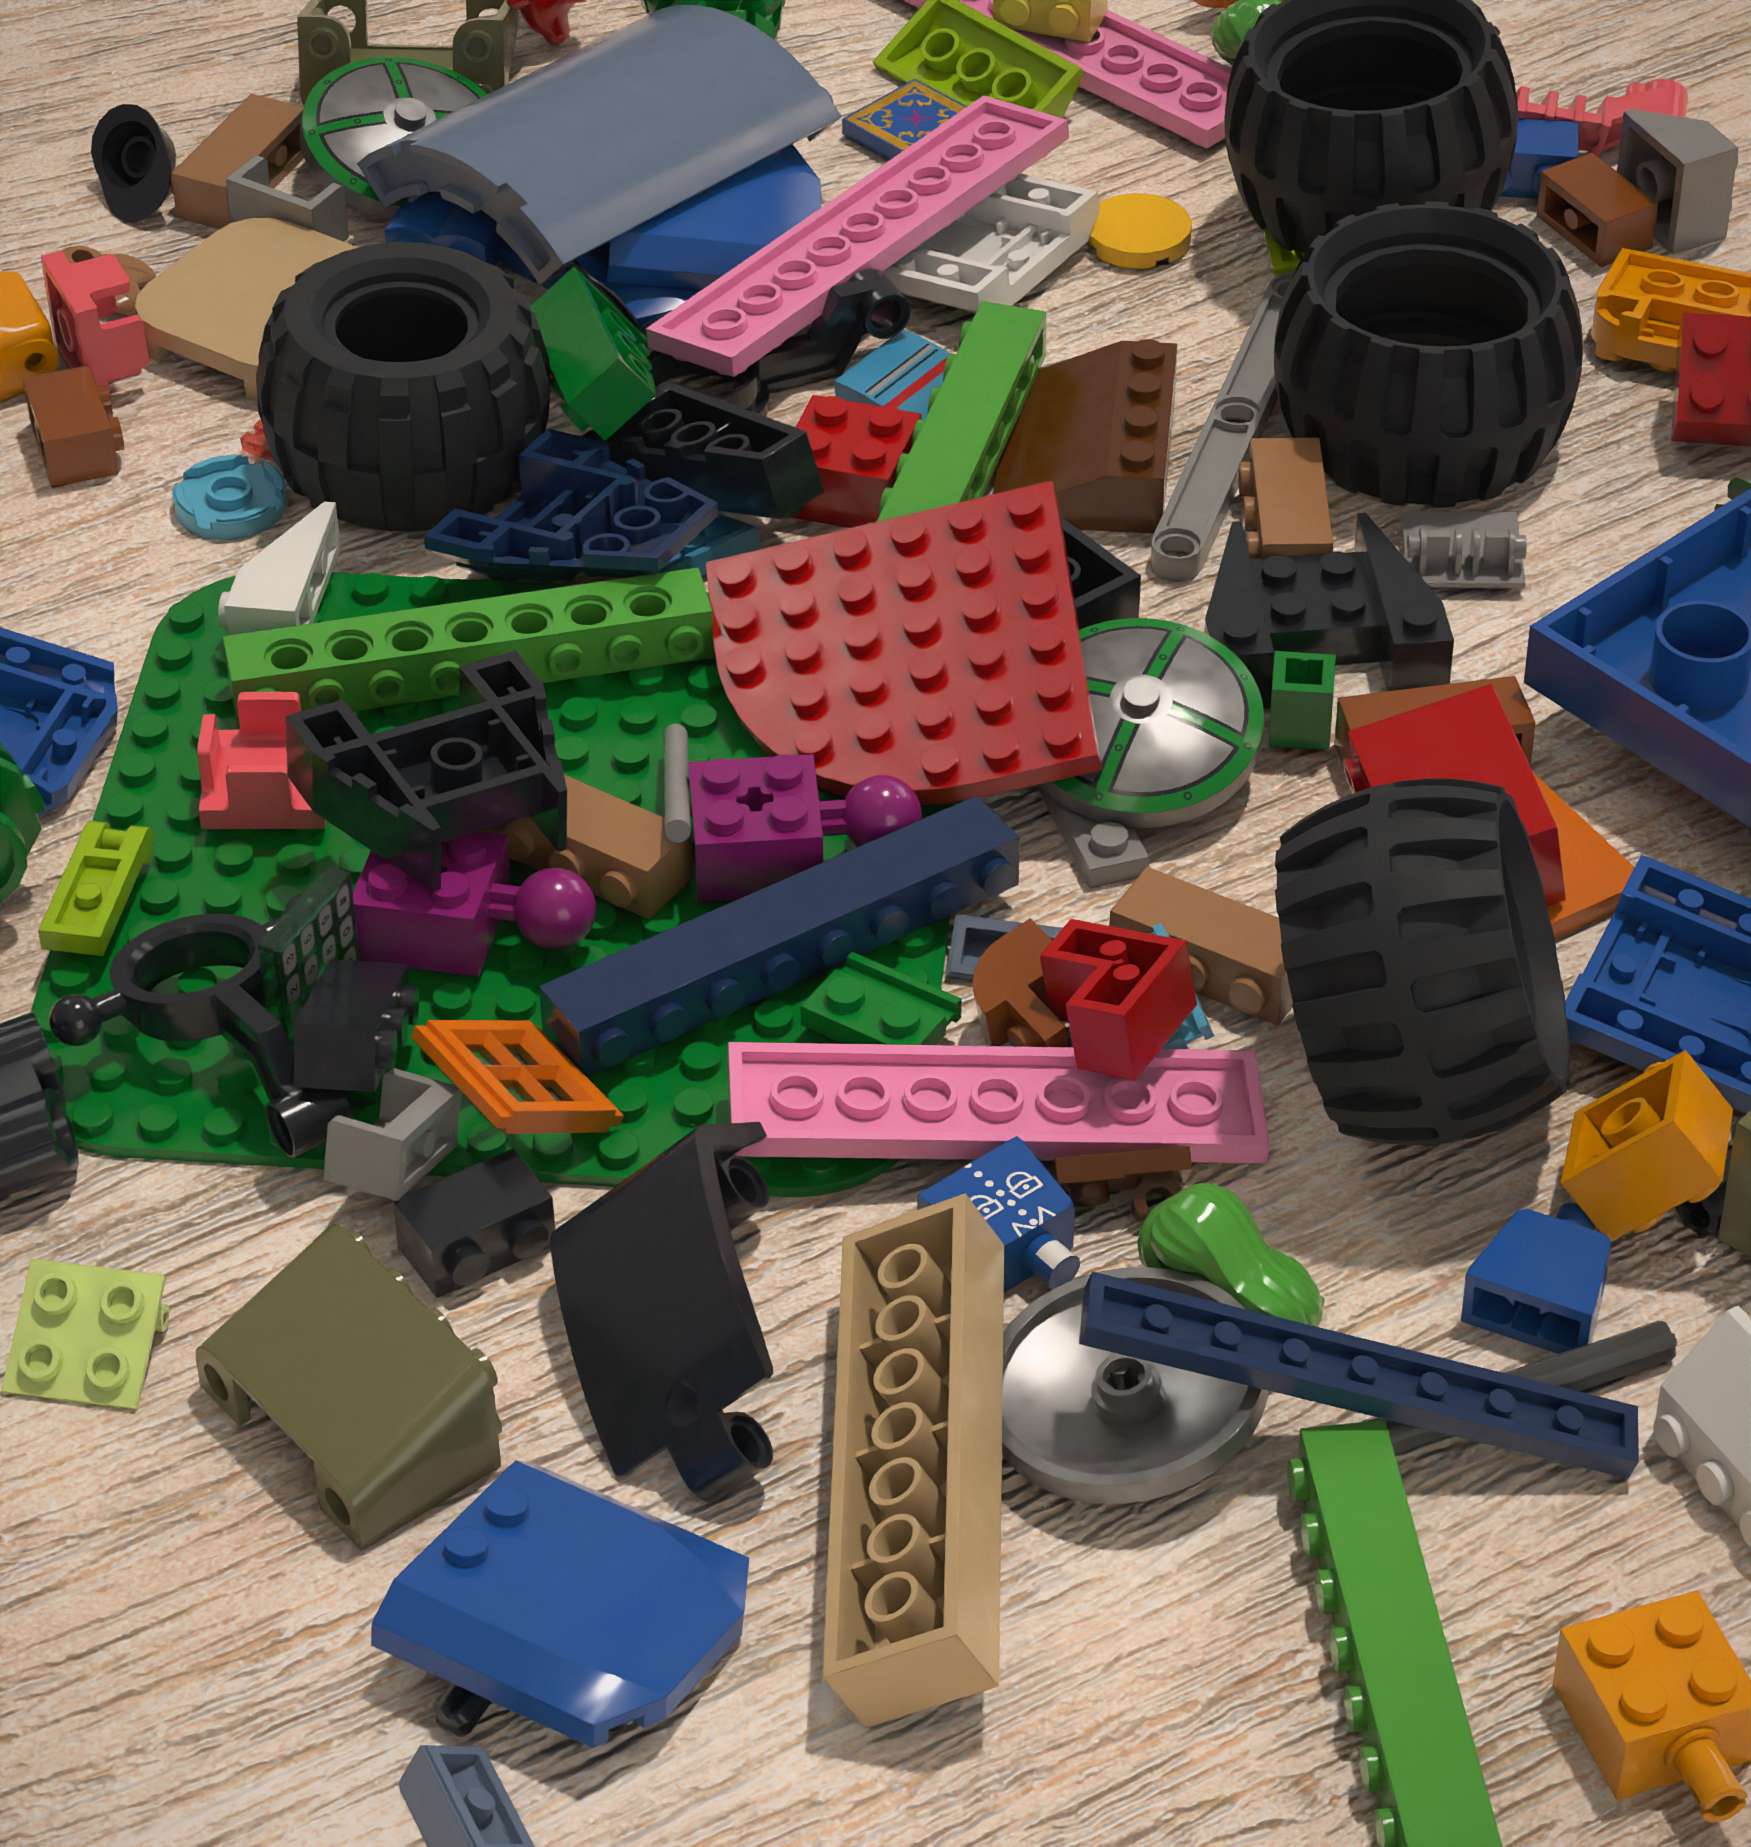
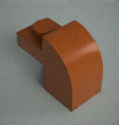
(1013, 992)

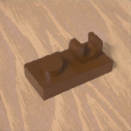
(1094, 1177)

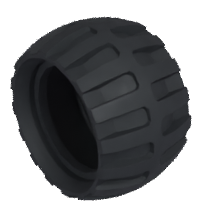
(1367, 111)
(1429, 353)
(1422, 962)

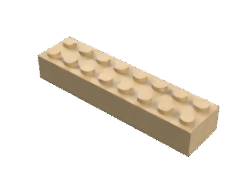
(916, 1465)

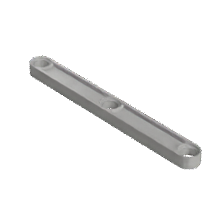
(1213, 467)

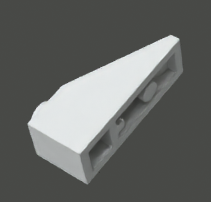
(286, 578)

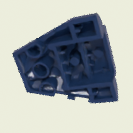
(576, 517)

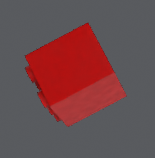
(1466, 741)

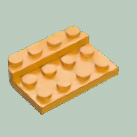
(1645, 300)

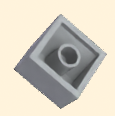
(1685, 170)

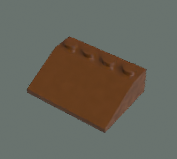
(1099, 435)

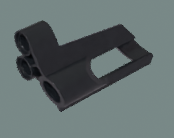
(34, 1123)

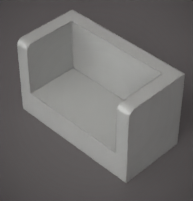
(254, 198)
(406, 1142)

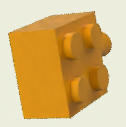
(1648, 1147)
(1660, 1701)

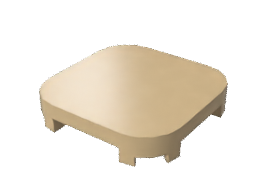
(224, 291)

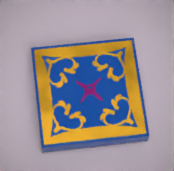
(900, 118)

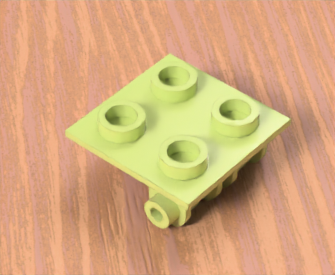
(85, 1333)

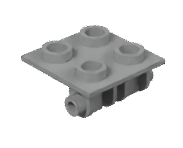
(1465, 548)

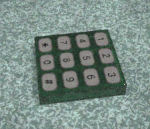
(304, 942)

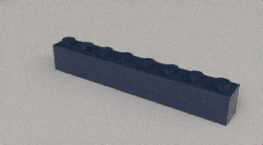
(779, 936)

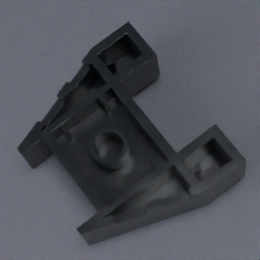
(1335, 603)
(436, 775)

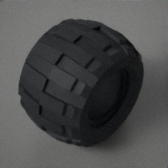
(402, 384)

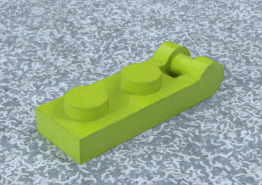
(95, 888)

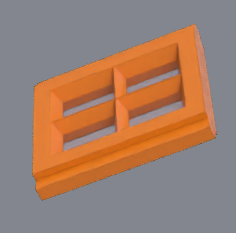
(516, 1076)

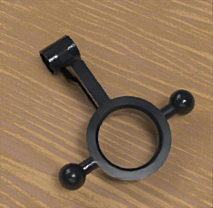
(851, 310)
(228, 1009)

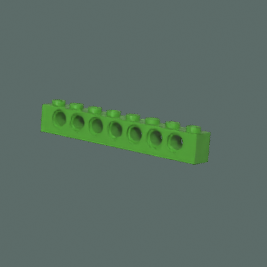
(419, 650)

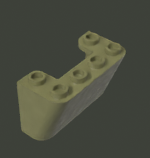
(479, 49)
(360, 1384)

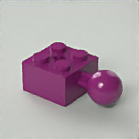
(765, 821)
(457, 923)

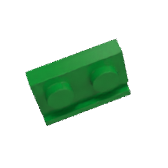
(879, 1006)

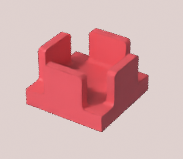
(76, 300)
(247, 768)

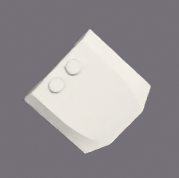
(999, 245)

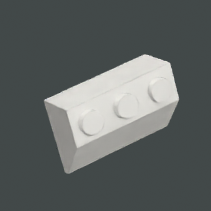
(1707, 1416)

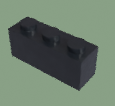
(353, 1025)

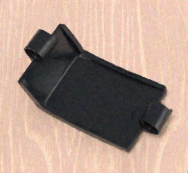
(666, 1312)

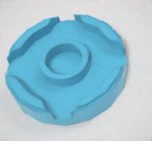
(230, 497)

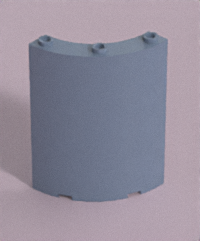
(611, 133)

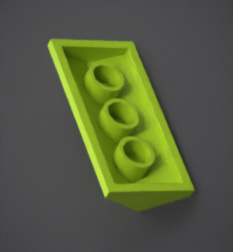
(978, 57)

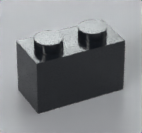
(474, 1222)

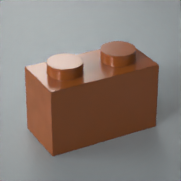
(1596, 209)
(73, 425)

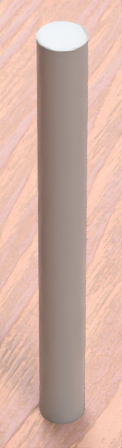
(676, 783)

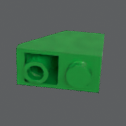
(1302, 700)

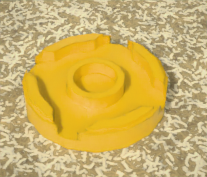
(1139, 230)

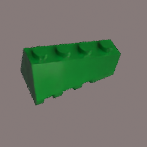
(593, 355)

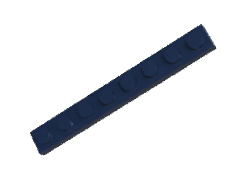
(1359, 1375)

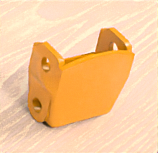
(24, 336)

